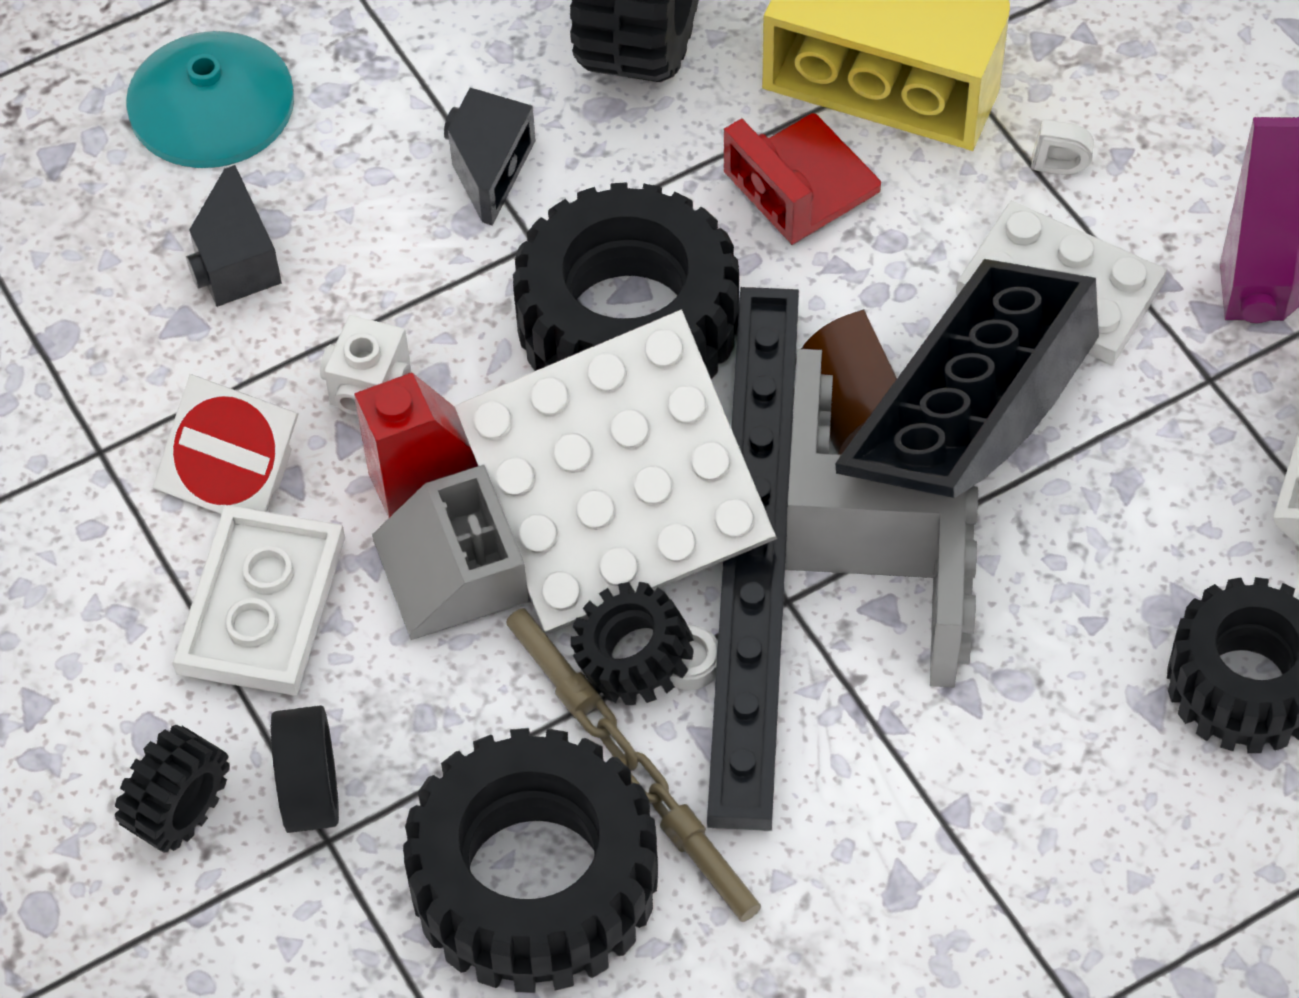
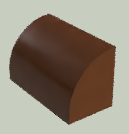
(858, 371)

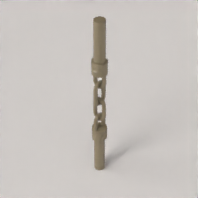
(678, 824)

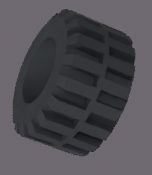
(1213, 694)

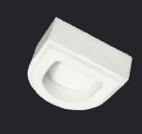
(1062, 148)

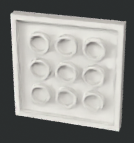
(616, 469)

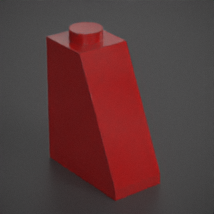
(409, 438)

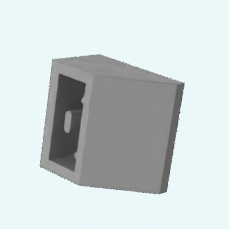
(451, 554)

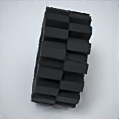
(648, 667)
(172, 788)

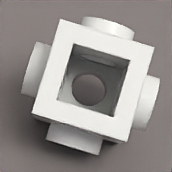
(362, 358)

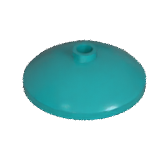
(210, 99)

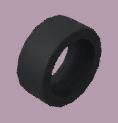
(304, 769)

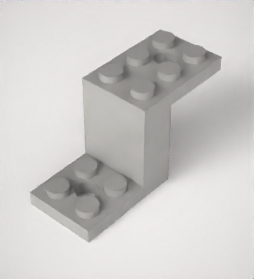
(878, 527)

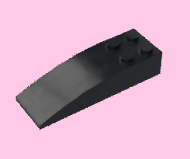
(978, 380)

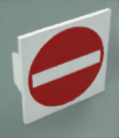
(225, 448)

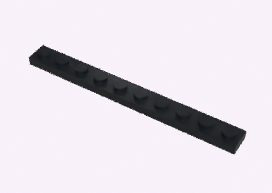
(754, 581)

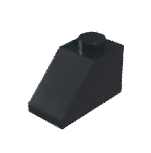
(489, 147)
(231, 244)

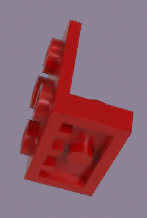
(797, 175)

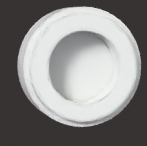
(704, 662)

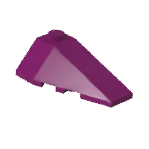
(1263, 231)

